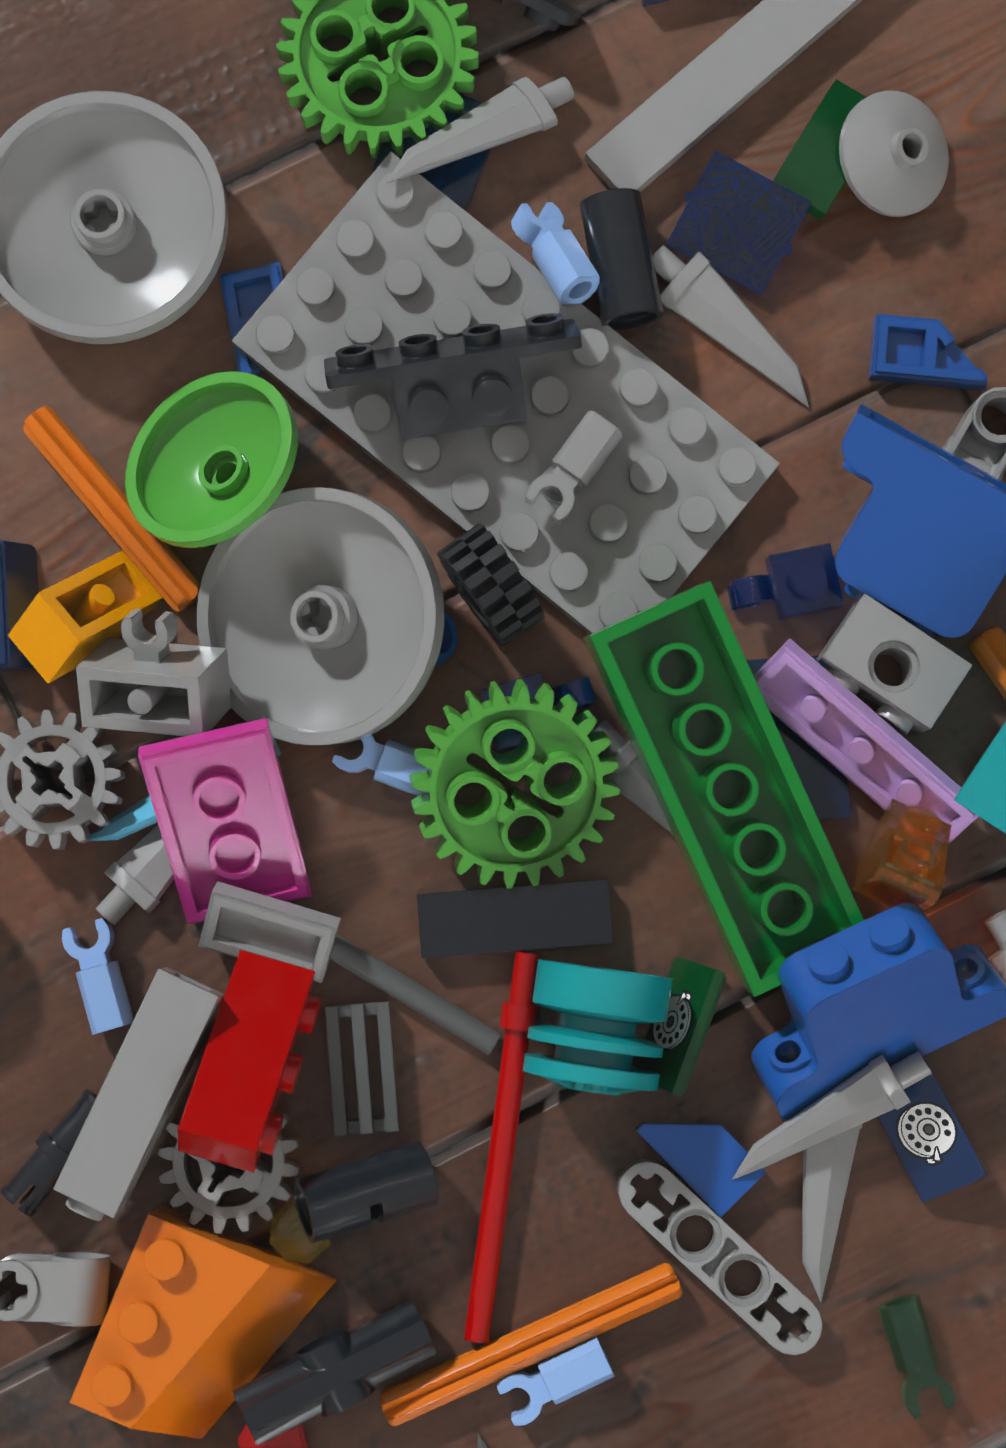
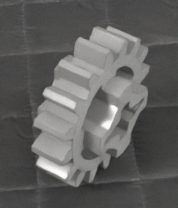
(70, 757)
(207, 1197)

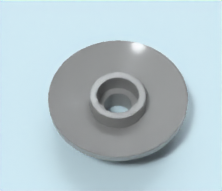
(875, 158)

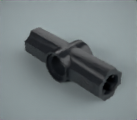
(334, 1372)

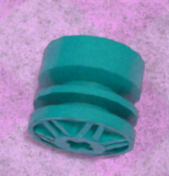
(597, 1027)

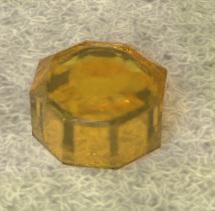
(289, 1237)

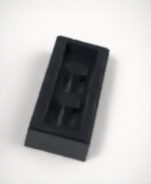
(515, 918)

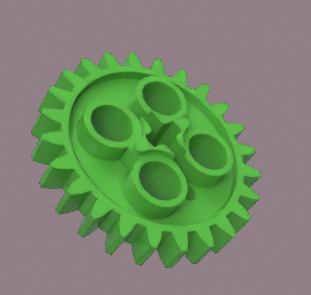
(405, 101)
(547, 738)

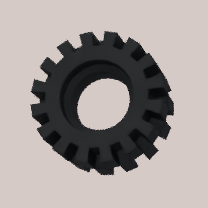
(491, 584)

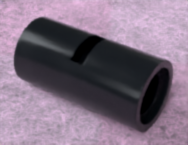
(622, 257)
(365, 1191)

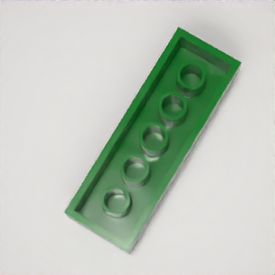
(724, 782)

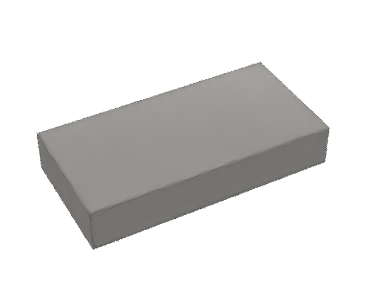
(269, 928)

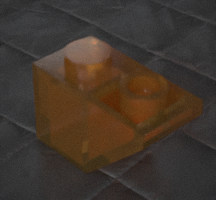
(904, 857)

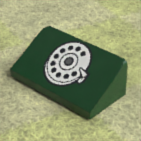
(690, 1012)

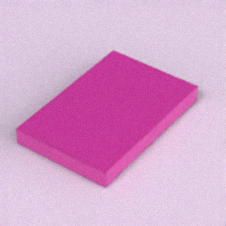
(225, 815)

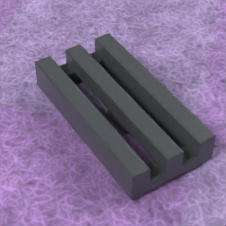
(366, 1123)

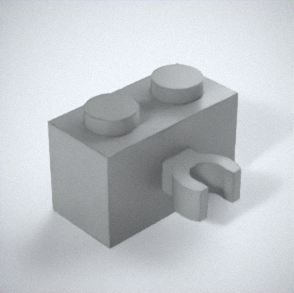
(152, 683)

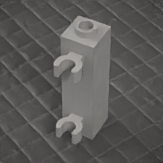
(138, 1094)

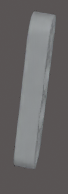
(715, 1259)

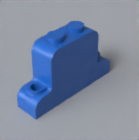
(926, 530)
(870, 994)

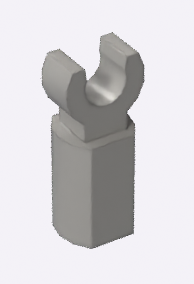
(577, 462)

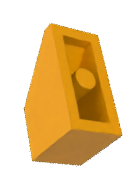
(80, 614)

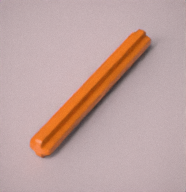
(530, 1344)

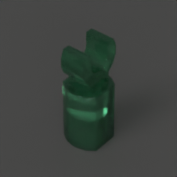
(913, 1350)

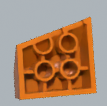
(191, 1326)

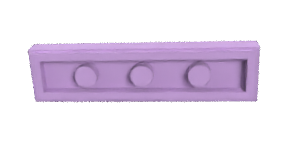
(856, 737)

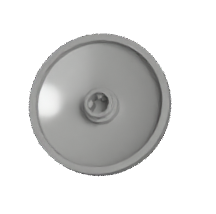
(107, 217)
(323, 616)

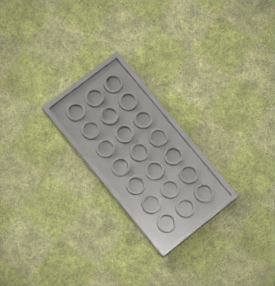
(420, 264)

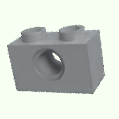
(928, 668)

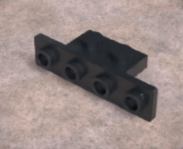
(456, 379)

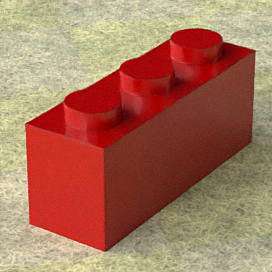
(249, 1062)

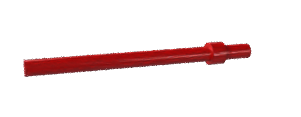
(516, 1019)

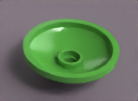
(211, 459)

